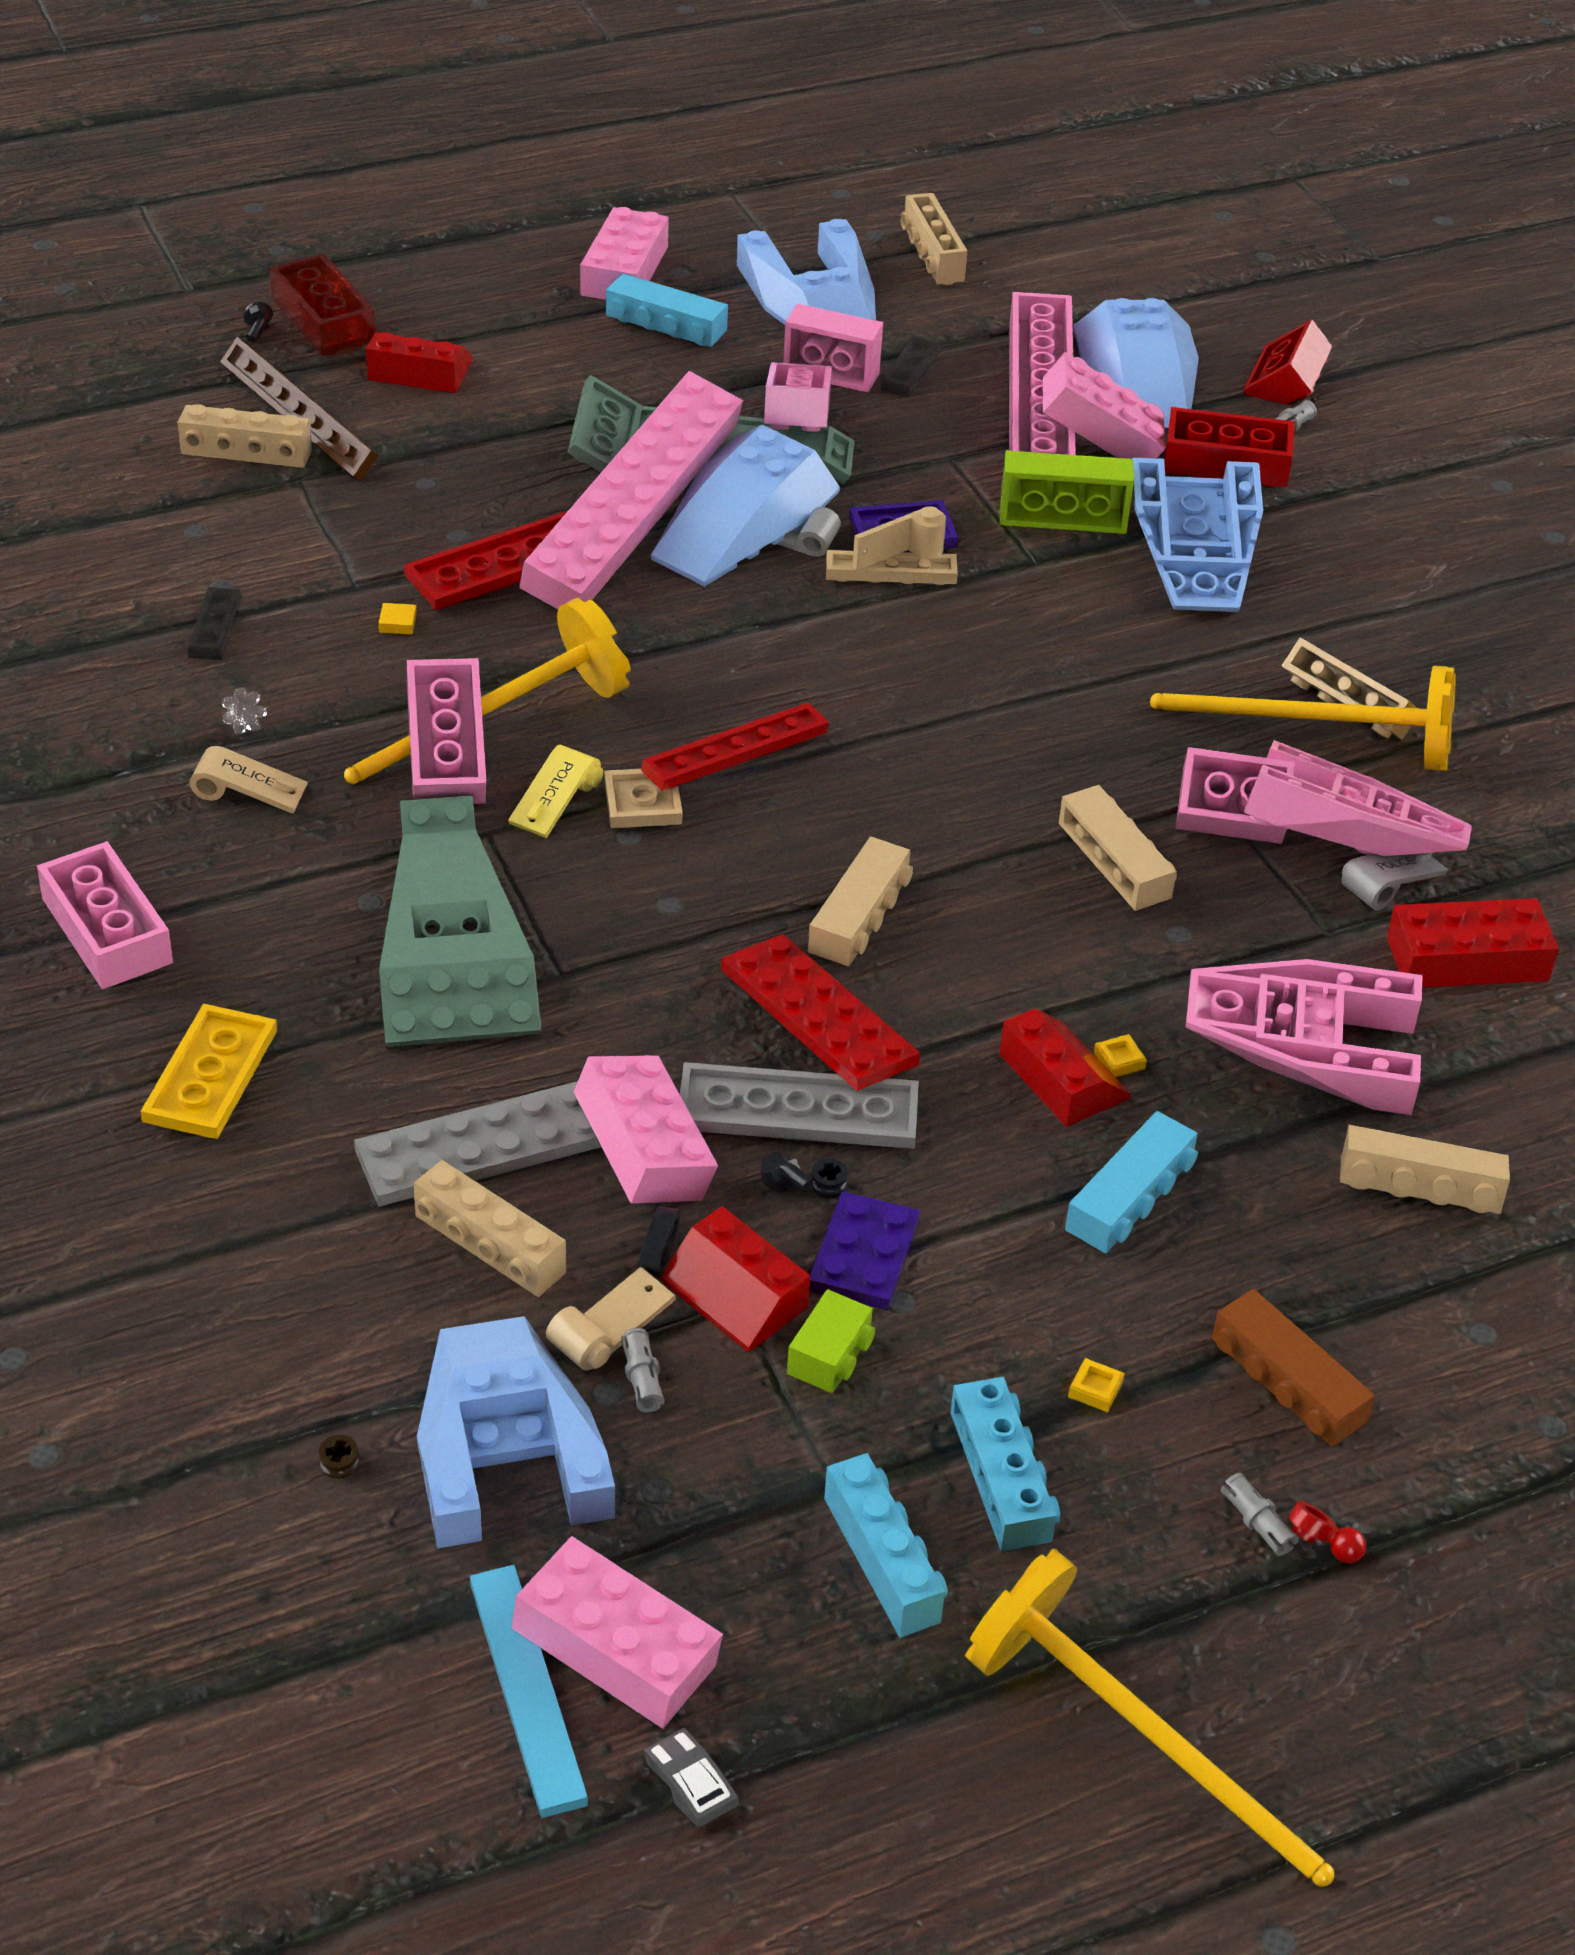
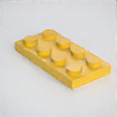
(209, 1071)

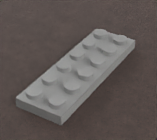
(799, 1105)
(477, 1141)

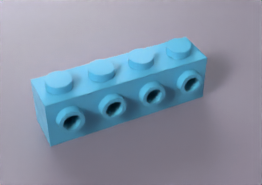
(666, 310)
(1131, 1182)
(1004, 1464)
(885, 1545)

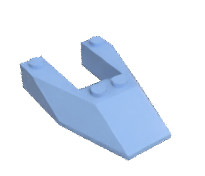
(840, 289)
(503, 1401)

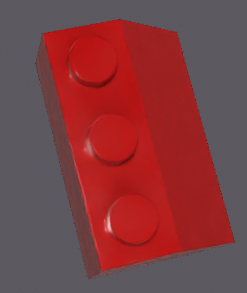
(417, 362)
(1290, 365)
(1059, 1067)
(737, 1279)

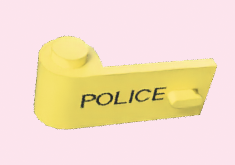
(554, 788)

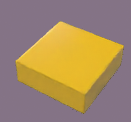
(397, 618)
(1120, 1055)
(1096, 1385)

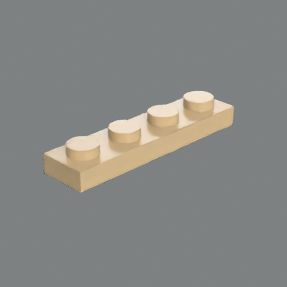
(898, 568)

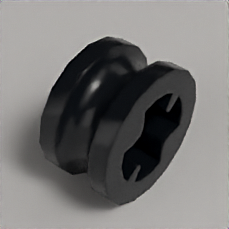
(833, 1168)

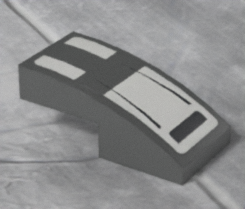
(693, 1777)

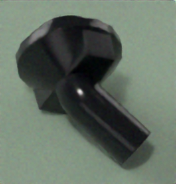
(257, 316)
(781, 1172)

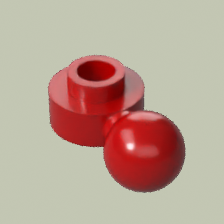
(1312, 1524)

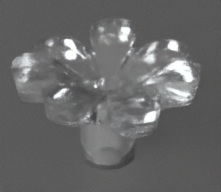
(243, 710)

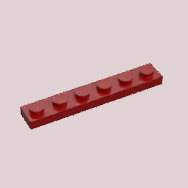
(734, 746)

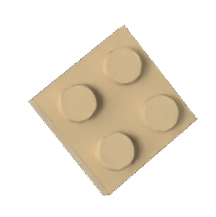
(638, 802)

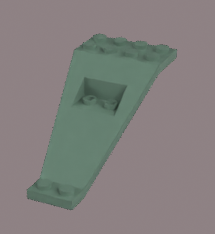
(610, 419)
(458, 979)

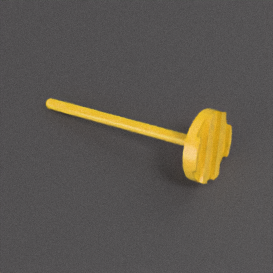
(589, 648)
(1435, 718)
(1025, 1615)

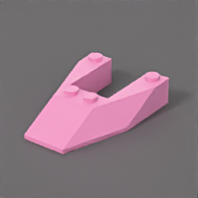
(1350, 808)
(1293, 1021)

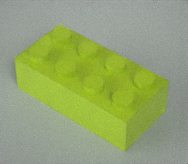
(1066, 492)

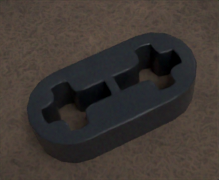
(659, 1240)

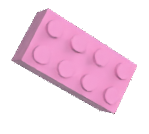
(626, 244)
(797, 396)
(1102, 410)
(446, 729)
(105, 915)
(645, 1129)
(616, 1631)

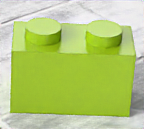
(830, 1341)

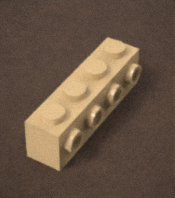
(934, 238)
(245, 436)
(1342, 684)
(1117, 847)
(860, 901)
(1424, 1169)
(490, 1228)

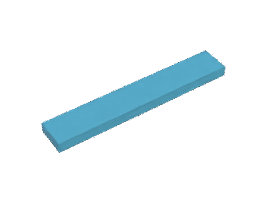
(528, 1697)

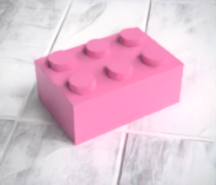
(835, 340)
(1217, 791)

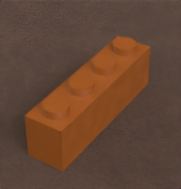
(1293, 1367)

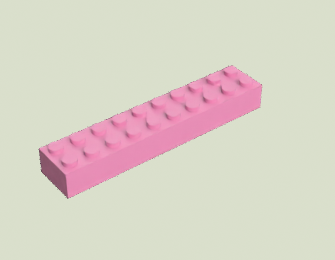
(1037, 339)
(631, 493)

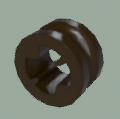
(328, 1451)

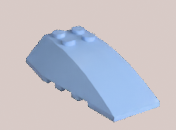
(1141, 349)
(743, 502)
(1200, 531)

